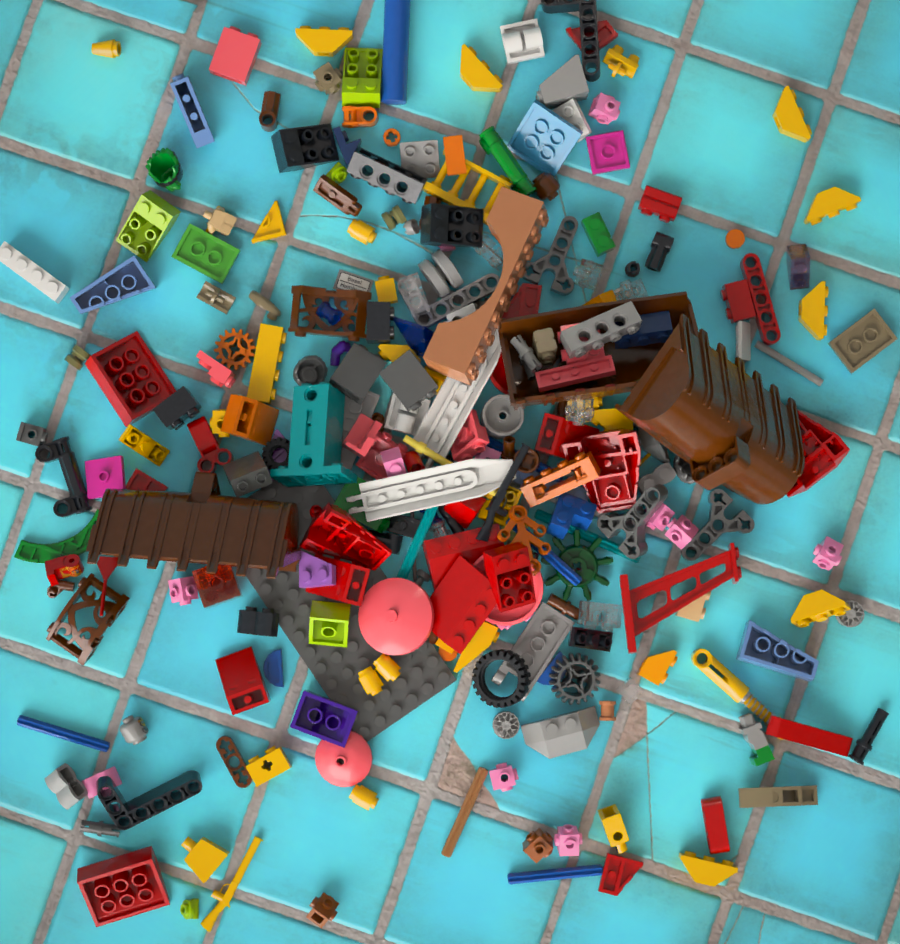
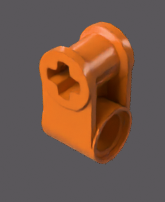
(357, 116)

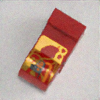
(63, 567)

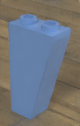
(191, 110)

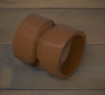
(530, 463)

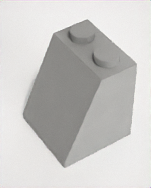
(564, 85)

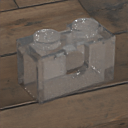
(418, 303)
(589, 615)

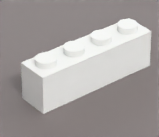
(32, 273)

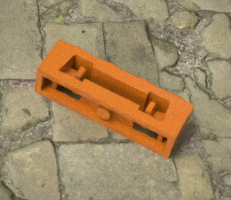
(587, 466)

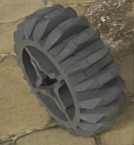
(567, 682)

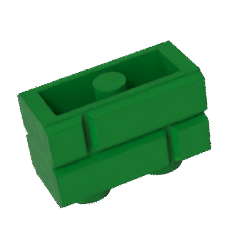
(598, 234)

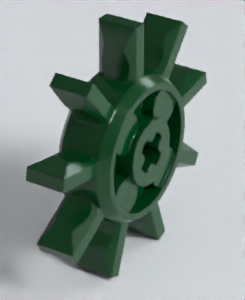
(589, 564)

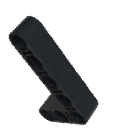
(586, 25)
(146, 800)

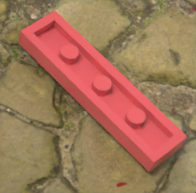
(575, 373)

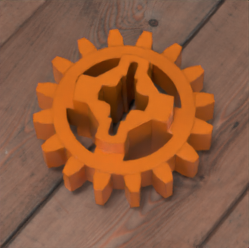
(247, 353)

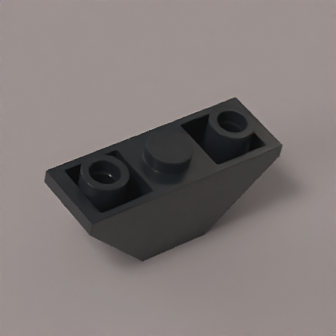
(590, 639)

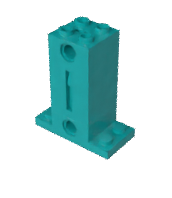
(315, 439)

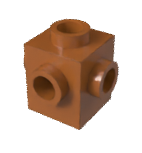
(538, 845)
(322, 910)

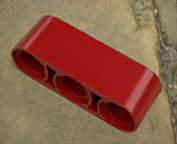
(715, 825)

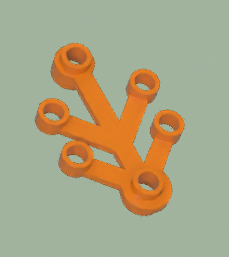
(524, 536)

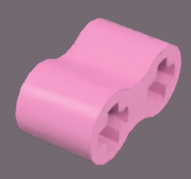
(90, 782)

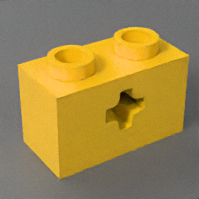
(259, 773)

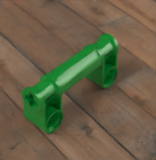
(492, 143)

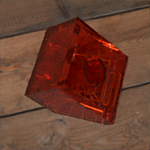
(217, 587)

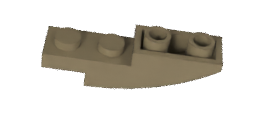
(778, 796)

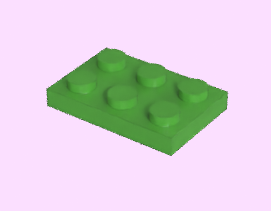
(206, 253)

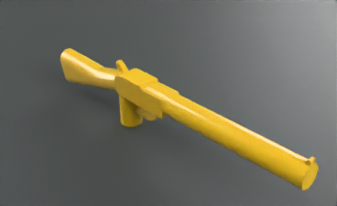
(224, 899)

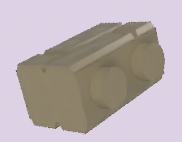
(544, 346)

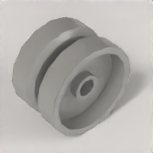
(439, 274)
(497, 427)

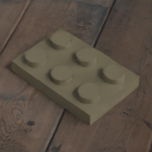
(862, 341)

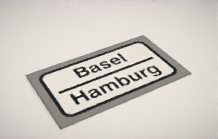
(350, 281)

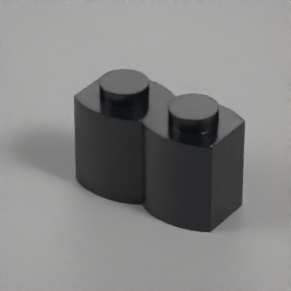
(257, 622)

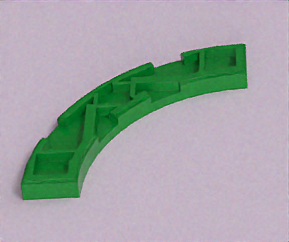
(43, 552)

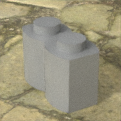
(661, 475)
(66, 786)

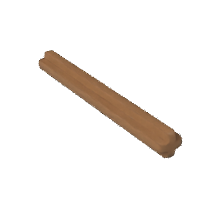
(464, 812)

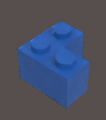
(570, 511)

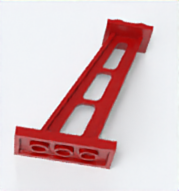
(630, 598)

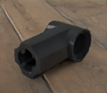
(659, 249)
(390, 540)

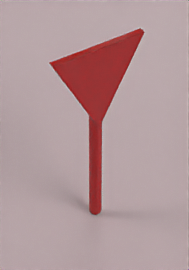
(106, 566)

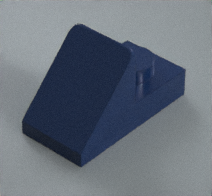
(346, 149)

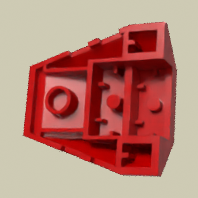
(822, 453)
(619, 461)
(342, 536)

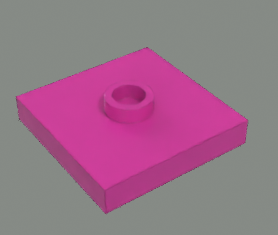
(607, 152)
(104, 474)

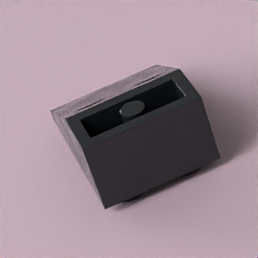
(304, 147)
(451, 226)

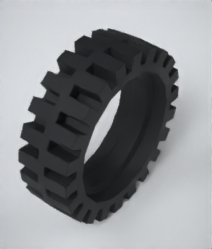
(482, 689)

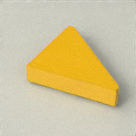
(271, 226)

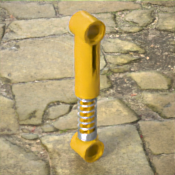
(731, 685)

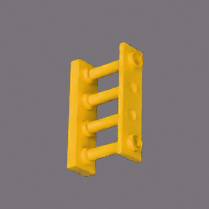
(451, 197)

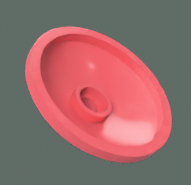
(356, 757)

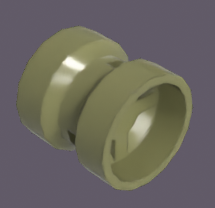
(397, 215)
(80, 353)

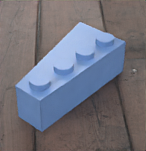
(116, 285)
(770, 652)

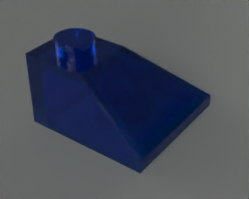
(416, 335)

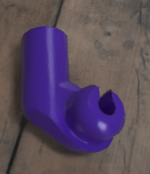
(337, 350)

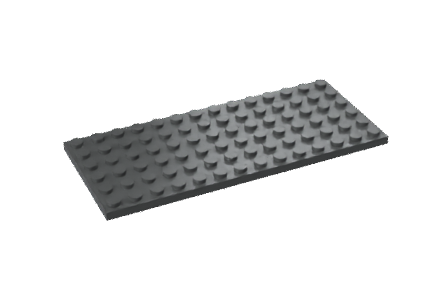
(338, 667)

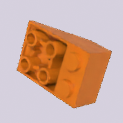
(249, 419)

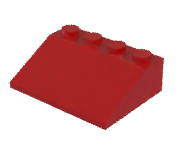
(130, 378)
(445, 550)
(461, 604)
(123, 886)

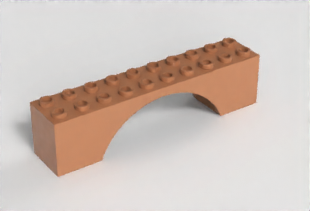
(462, 344)

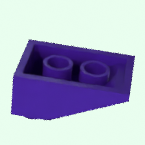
(324, 718)

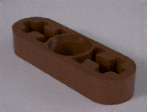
(222, 751)

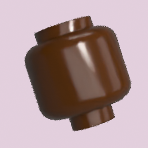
(546, 186)

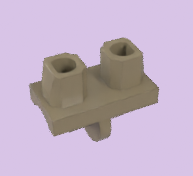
(216, 297)

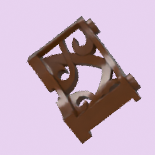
(310, 294)
(87, 646)

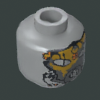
(134, 729)

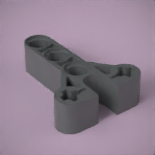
(559, 271)
(717, 512)
(634, 543)

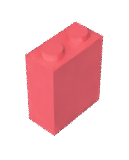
(235, 55)

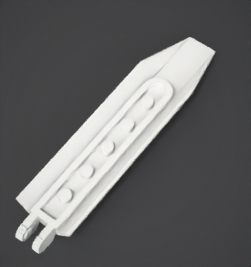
(453, 407)
(430, 487)

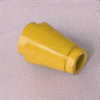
(107, 48)

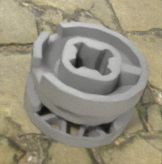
(852, 617)
(505, 725)

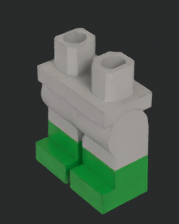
(756, 740)

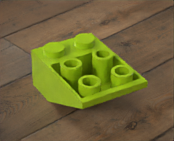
(362, 77)
(147, 225)

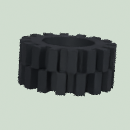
(269, 449)

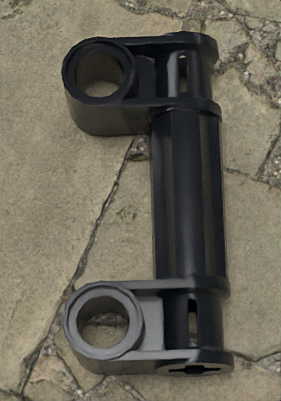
(71, 474)

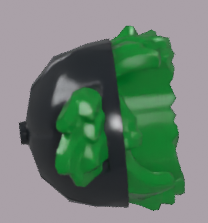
(165, 169)

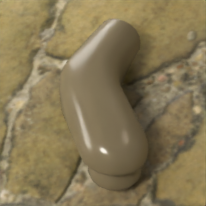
(266, 304)

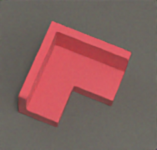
(361, 435)

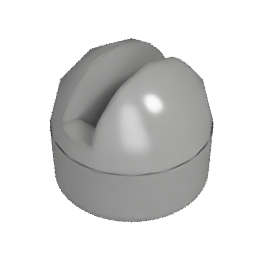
(411, 227)

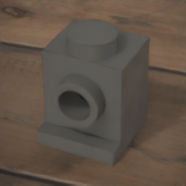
(24, 431)

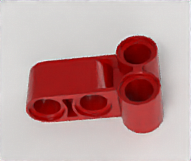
(207, 444)

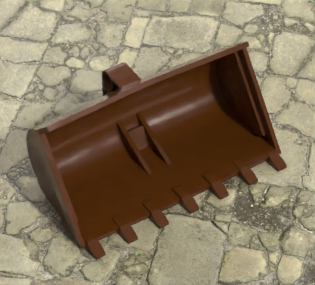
(628, 363)
(718, 418)
(196, 529)

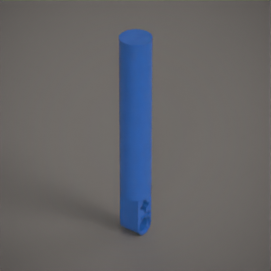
(395, 52)

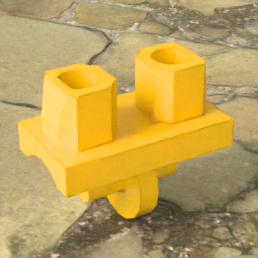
(619, 63)

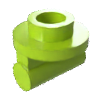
(337, 173)
(190, 909)

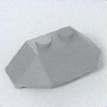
(562, 733)

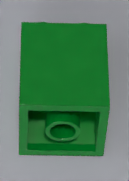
(353, 489)

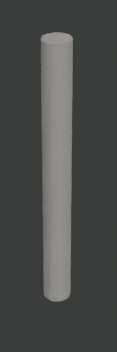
(789, 363)

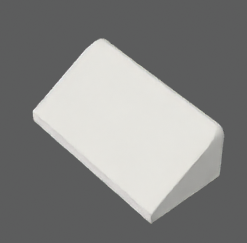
(743, 340)

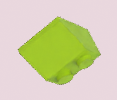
(329, 623)

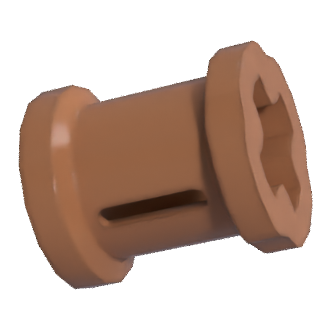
(607, 710)

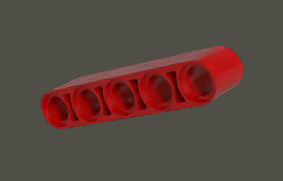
(761, 289)
(809, 735)

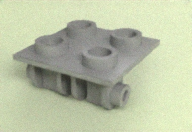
(420, 157)

